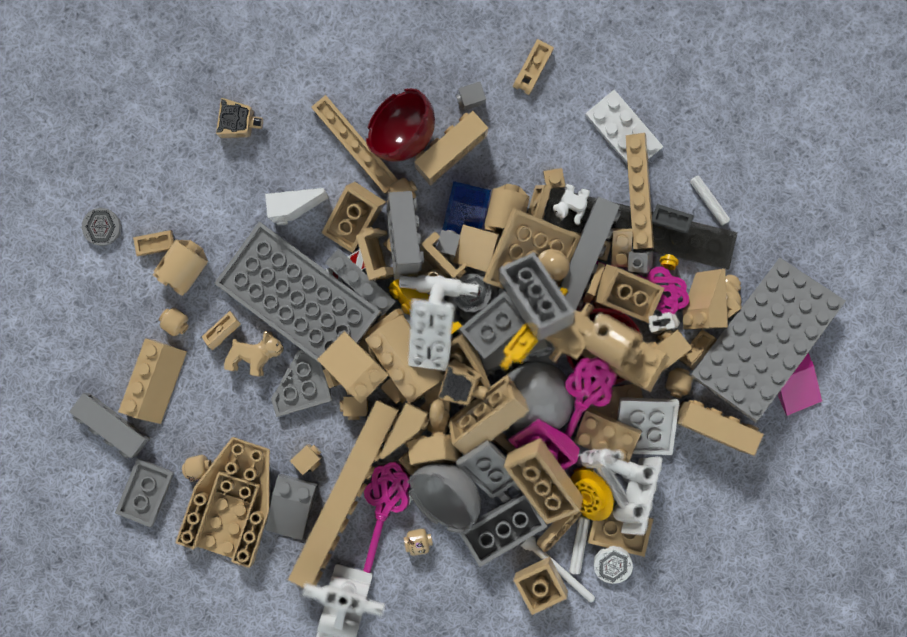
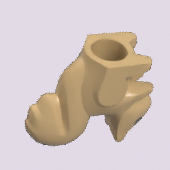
(732, 295)
(439, 416)

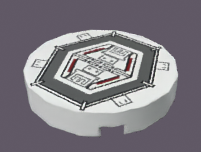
(613, 564)

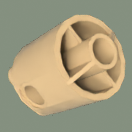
(501, 205)
(181, 265)
(613, 342)

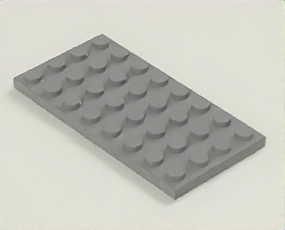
(294, 293)
(767, 339)

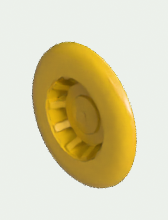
(596, 493)

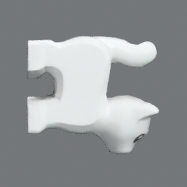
(571, 201)
(663, 323)

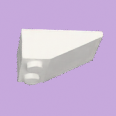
(292, 204)

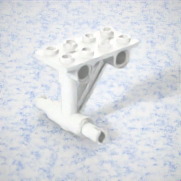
(433, 319)
(636, 503)
(343, 602)

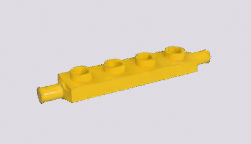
(521, 343)

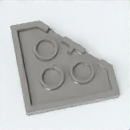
(301, 386)

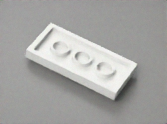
(616, 120)

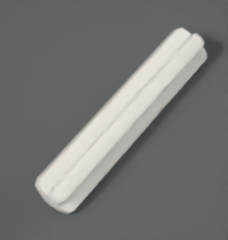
(709, 200)
(579, 545)

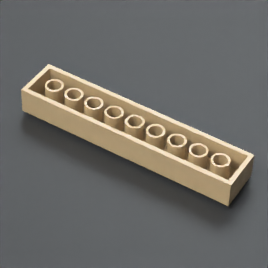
(342, 498)

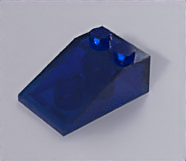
(465, 207)

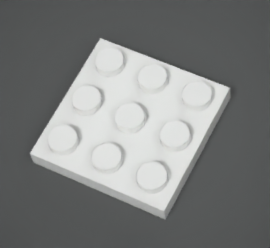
(655, 419)

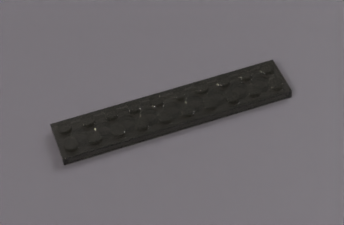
(702, 244)

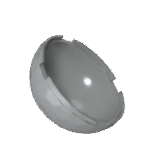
(544, 393)
(446, 496)

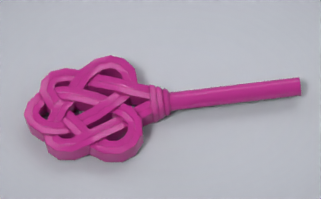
(676, 291)
(593, 397)
(384, 494)

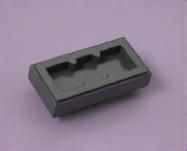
(672, 219)

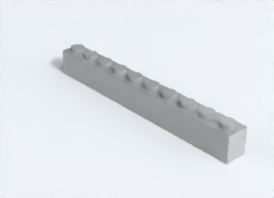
(585, 257)

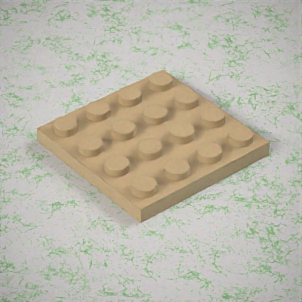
(528, 235)

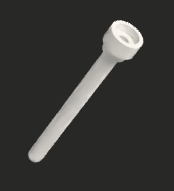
(531, 544)

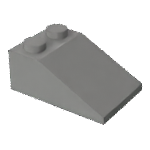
(291, 506)

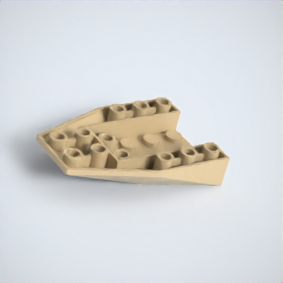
(230, 504)

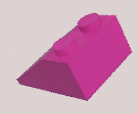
(801, 388)
(558, 443)

